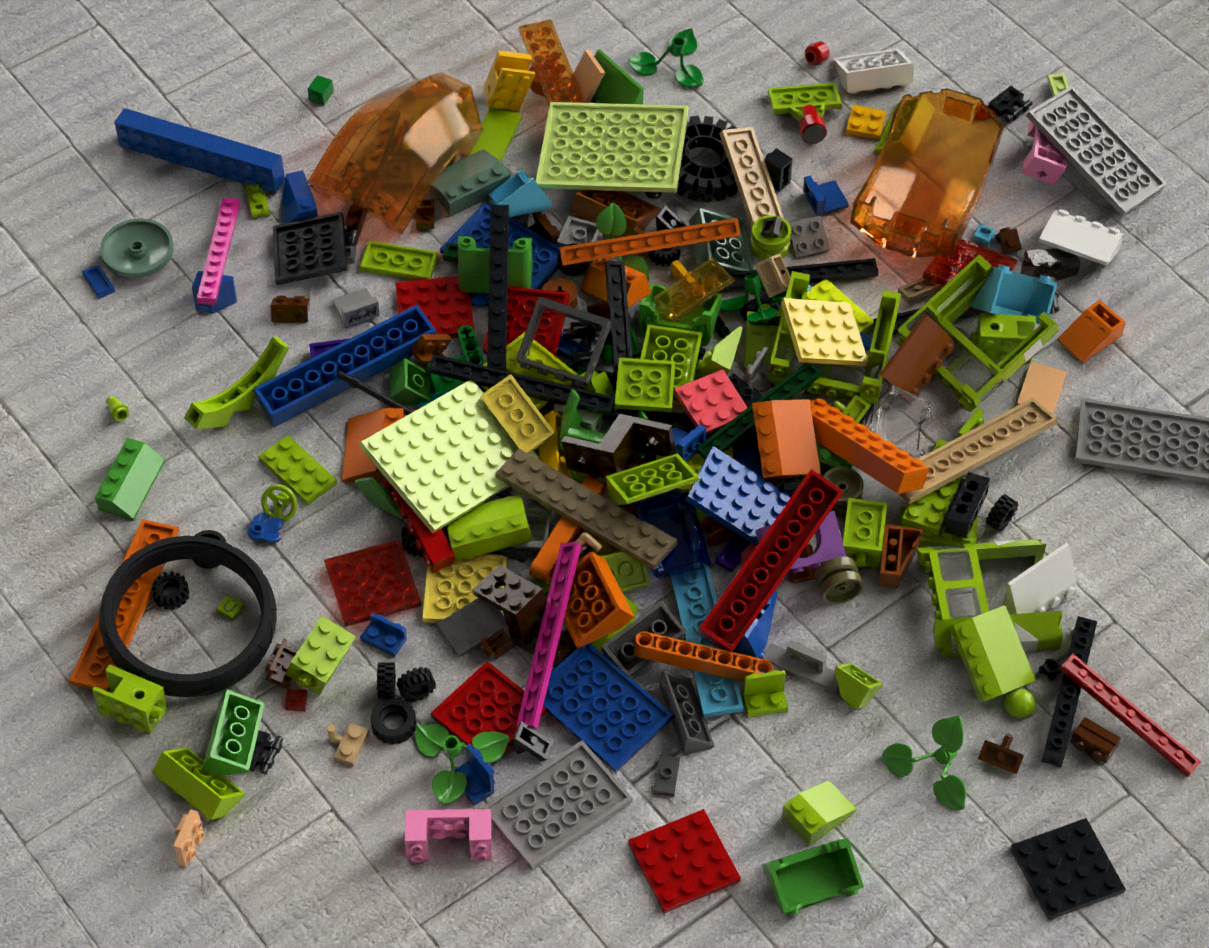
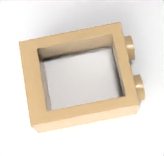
(771, 275)

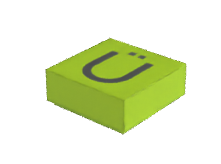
(230, 607)

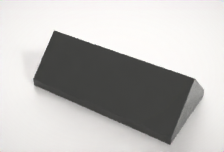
(656, 621)
(687, 713)

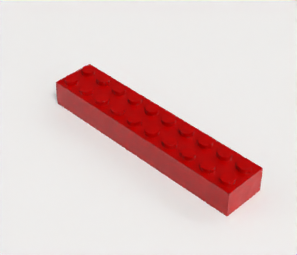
(770, 562)

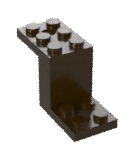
(619, 446)
(522, 608)

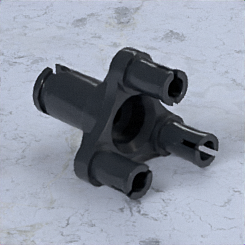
(589, 335)

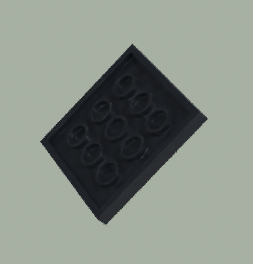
(309, 248)
(1067, 869)

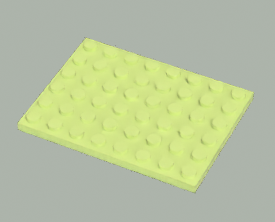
(612, 147)
(444, 456)

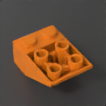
(1092, 331)

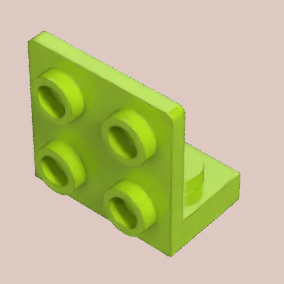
(765, 693)

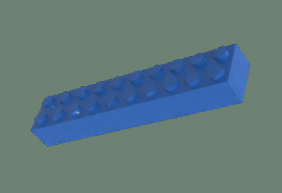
(199, 150)
(358, 357)

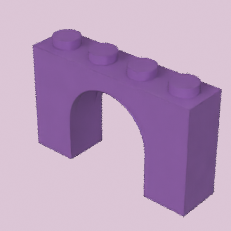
(828, 544)

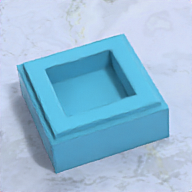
(983, 235)

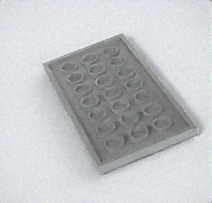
(1096, 150)
(1143, 440)

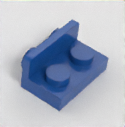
(384, 635)

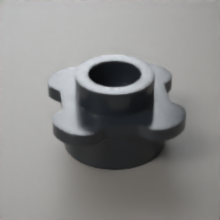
(1052, 664)

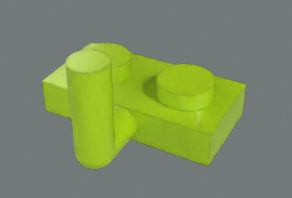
(855, 409)

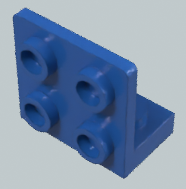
(824, 197)
(688, 442)
(478, 775)

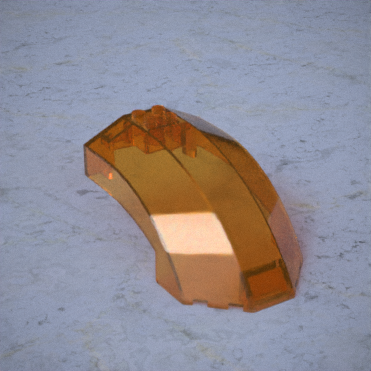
(399, 147)
(928, 173)

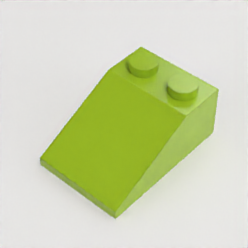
(720, 356)
(817, 811)

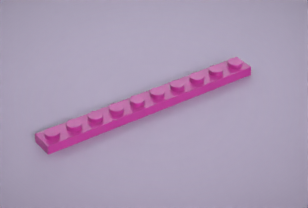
(218, 252)
(549, 634)

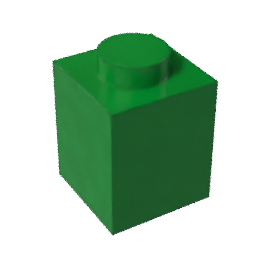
(320, 90)

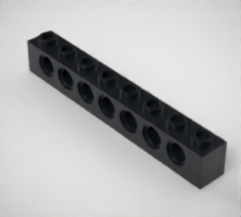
(1068, 695)

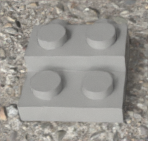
(579, 232)

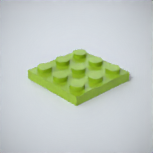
(645, 385)

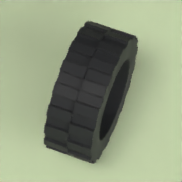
(388, 706)

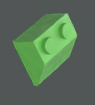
(410, 383)

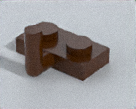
(1001, 755)

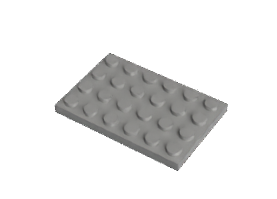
(557, 805)

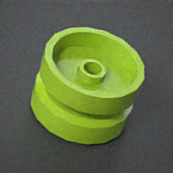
(767, 247)

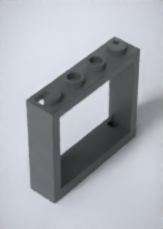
(570, 312)

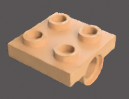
(189, 835)

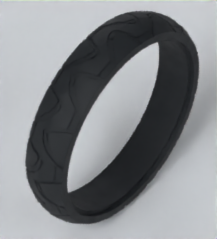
(178, 549)

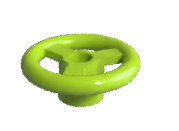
(286, 497)

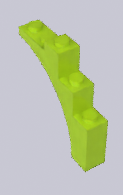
(238, 397)

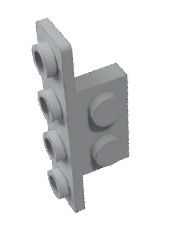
(803, 663)

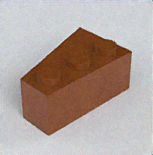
(897, 553)

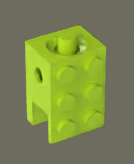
(1000, 333)
(864, 531)
(320, 655)
(131, 700)

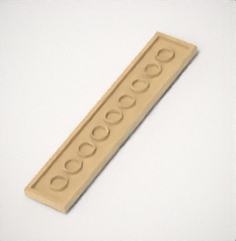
(982, 445)

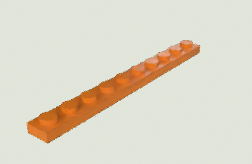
(649, 241)

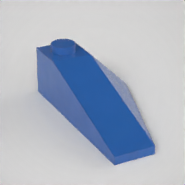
(297, 199)
(757, 635)

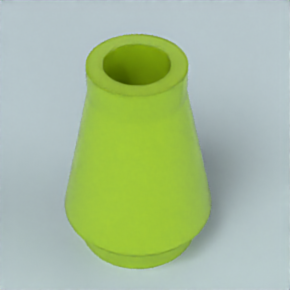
(117, 409)

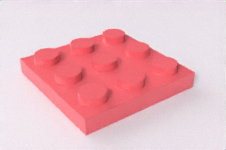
(710, 401)

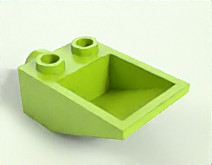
(759, 336)

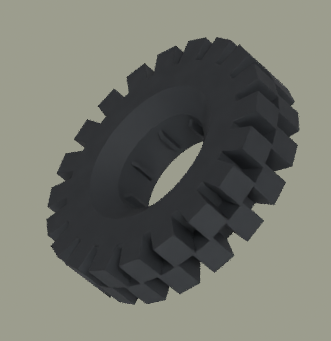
(702, 179)

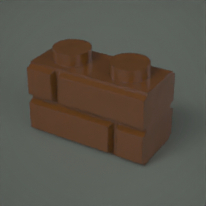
(1095, 740)

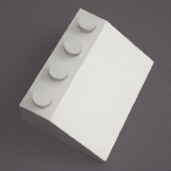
(874, 70)
(1081, 237)
(1042, 584)

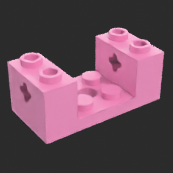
(1044, 159)
(438, 824)

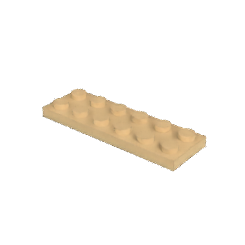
(750, 173)

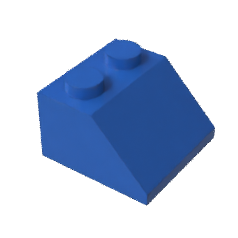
(226, 297)

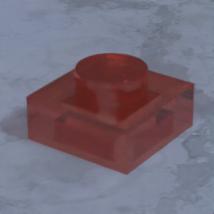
(296, 700)

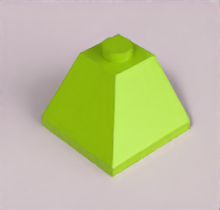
(856, 685)

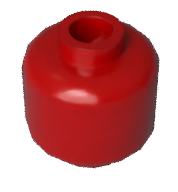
(817, 53)

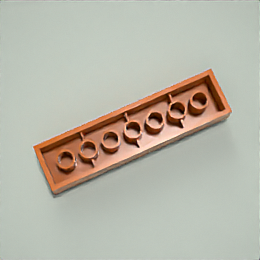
(866, 449)

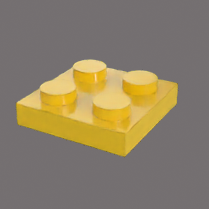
(866, 122)

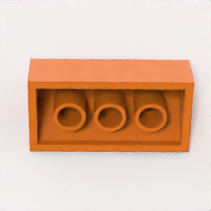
(595, 283)

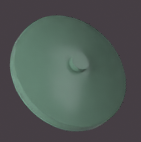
(137, 248)

